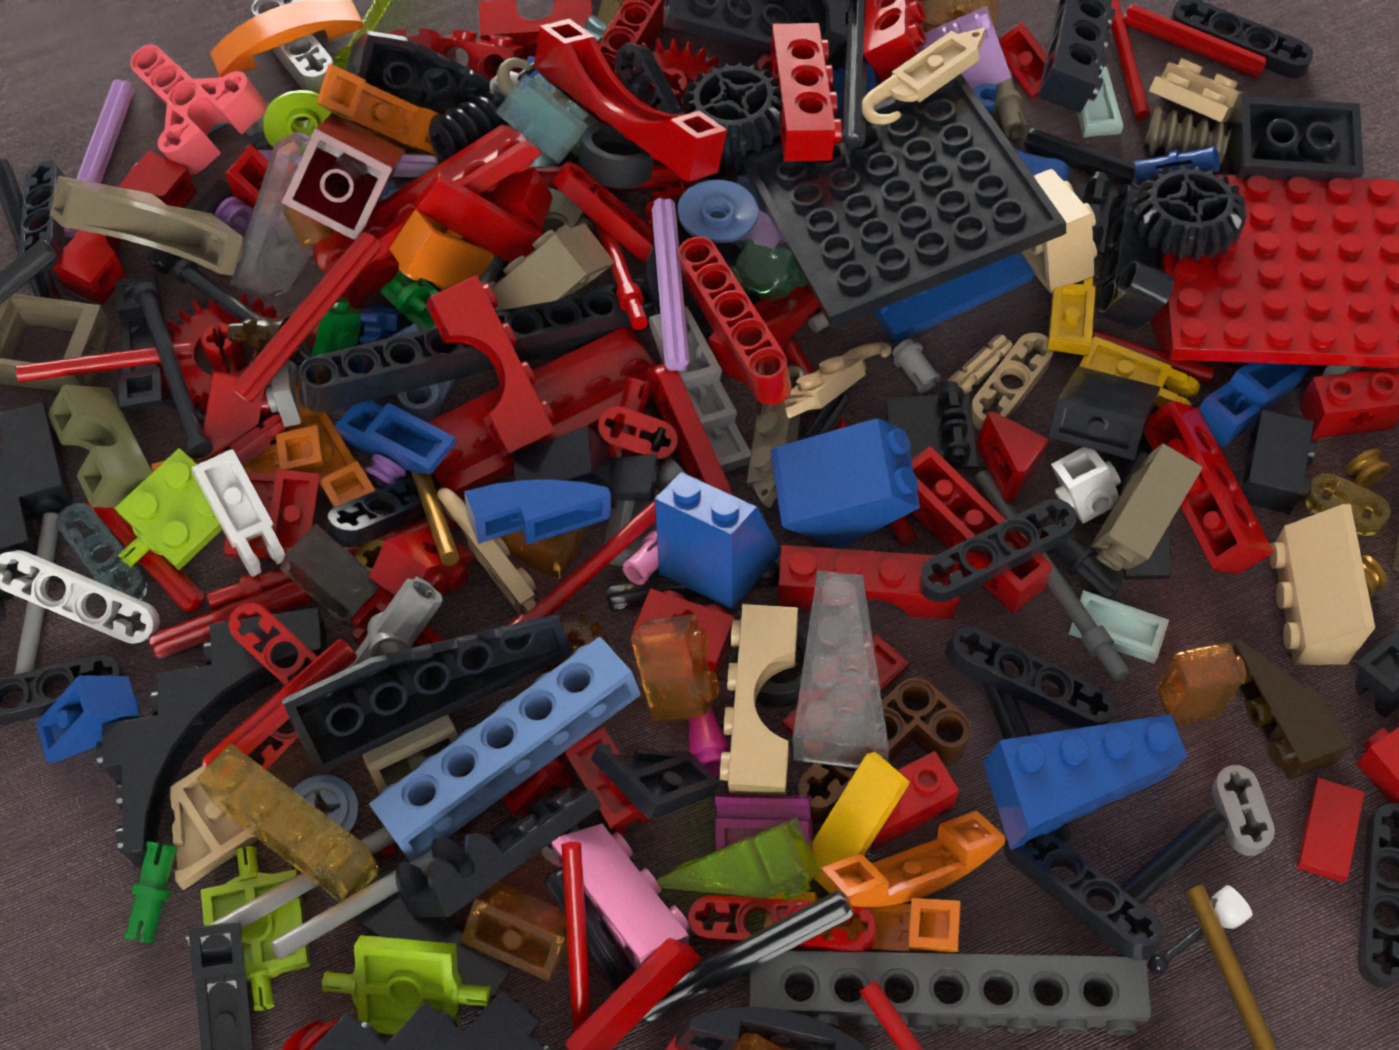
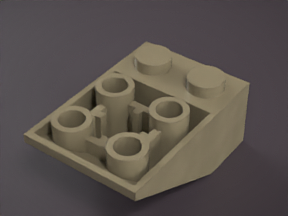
(558, 267)

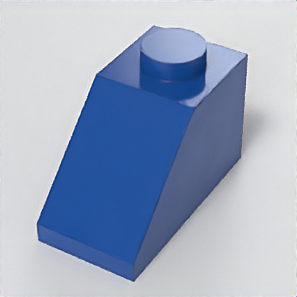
(78, 714)

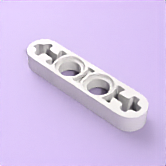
(74, 600)

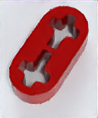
(634, 442)

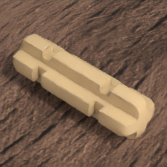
(982, 363)

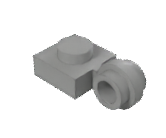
(283, 395)

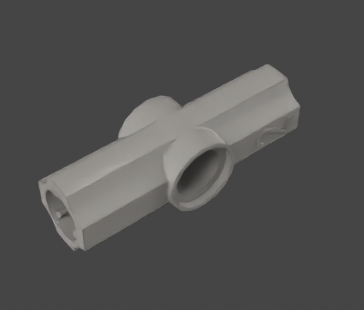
(400, 621)

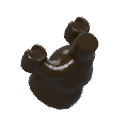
(256, 332)

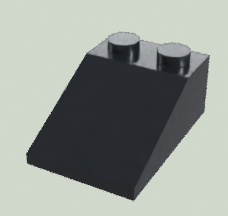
(1295, 139)

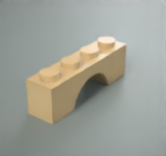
(766, 647)

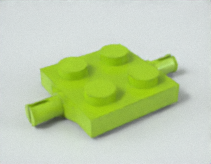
(168, 514)
(257, 937)
(399, 976)

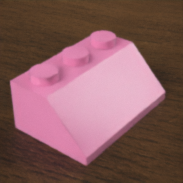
(624, 895)

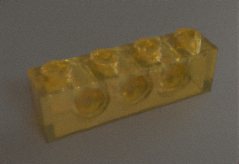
(288, 824)

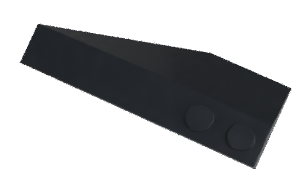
(416, 686)

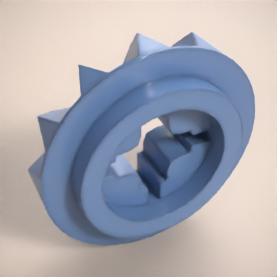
(335, 794)

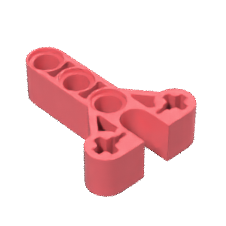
(196, 106)

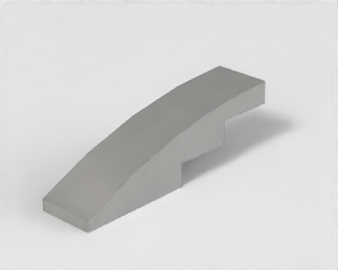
(708, 396)

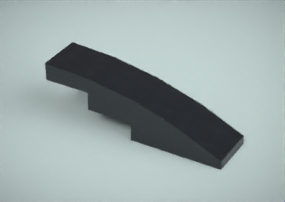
(393, 920)

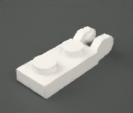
(237, 508)

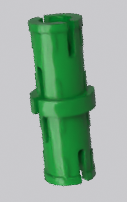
(150, 892)

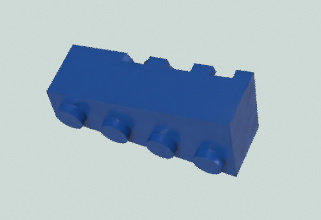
(1074, 772)

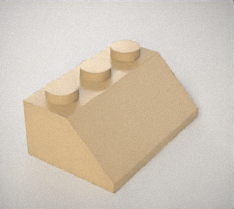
(1322, 588)

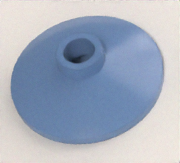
(718, 211)

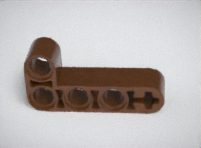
(905, 727)

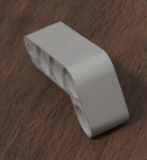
(303, 57)

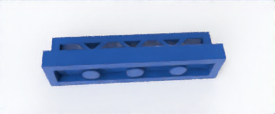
(952, 298)

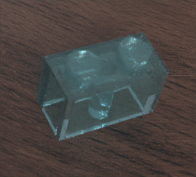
(543, 117)

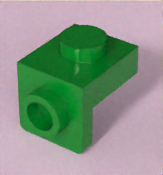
(338, 328)

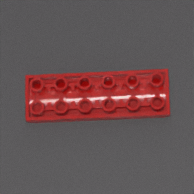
(474, 167)
(575, 388)

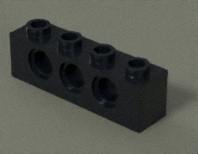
(1076, 53)

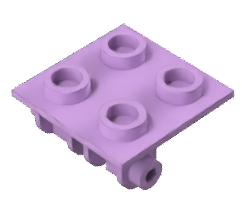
(992, 63)

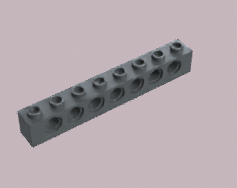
(1118, 978)

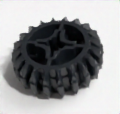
(741, 101)
(1189, 213)

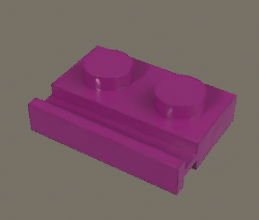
(750, 814)

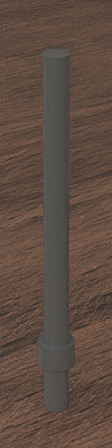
(1094, 637)

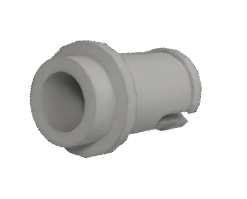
(910, 358)

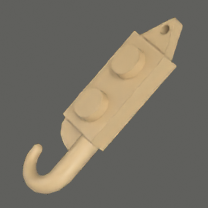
(925, 73)
(832, 378)
(492, 555)

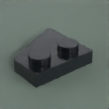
(657, 779)

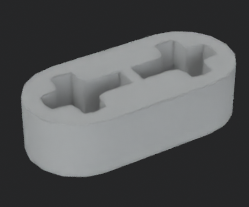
(1252, 806)

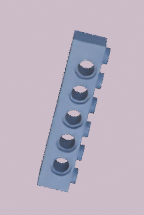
(499, 771)

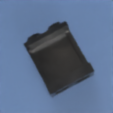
(1104, 412)

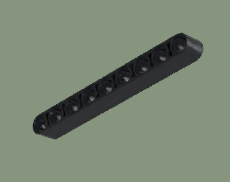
(538, 331)

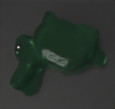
(767, 271)

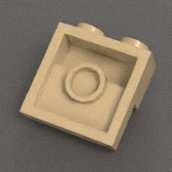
(1190, 89)

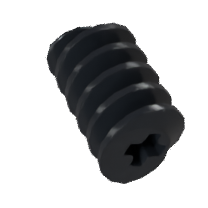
(465, 124)

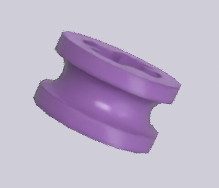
(235, 214)
(384, 471)

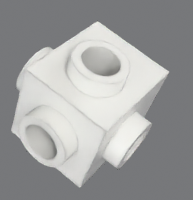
(1086, 483)

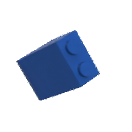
(845, 482)
(711, 540)

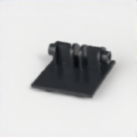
(937, 422)

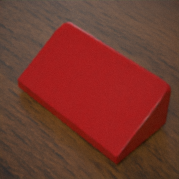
(1024, 58)

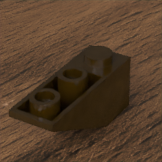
(1294, 720)

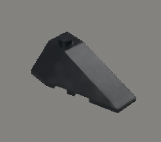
(414, 72)

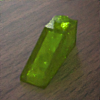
(753, 867)

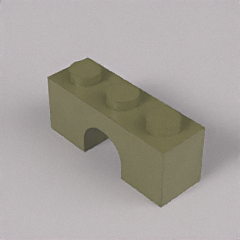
(94, 421)

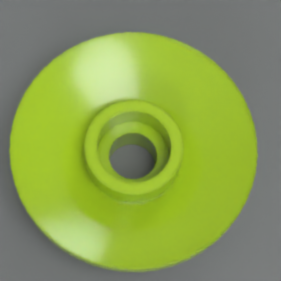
(282, 112)

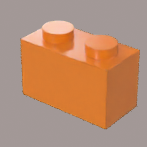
(437, 253)

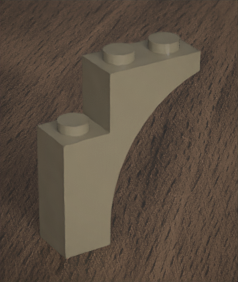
(147, 221)

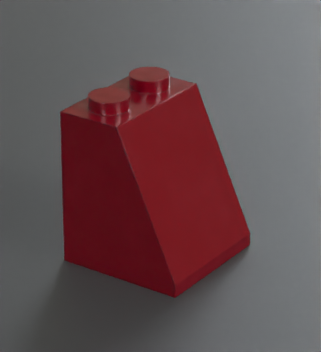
(342, 176)

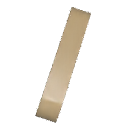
(1013, 365)

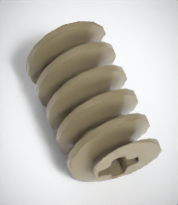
(1183, 136)

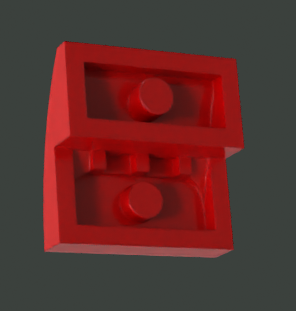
(290, 503)

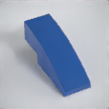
(1250, 391)
(394, 435)
(535, 508)

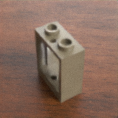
(86, 321)
(1145, 508)

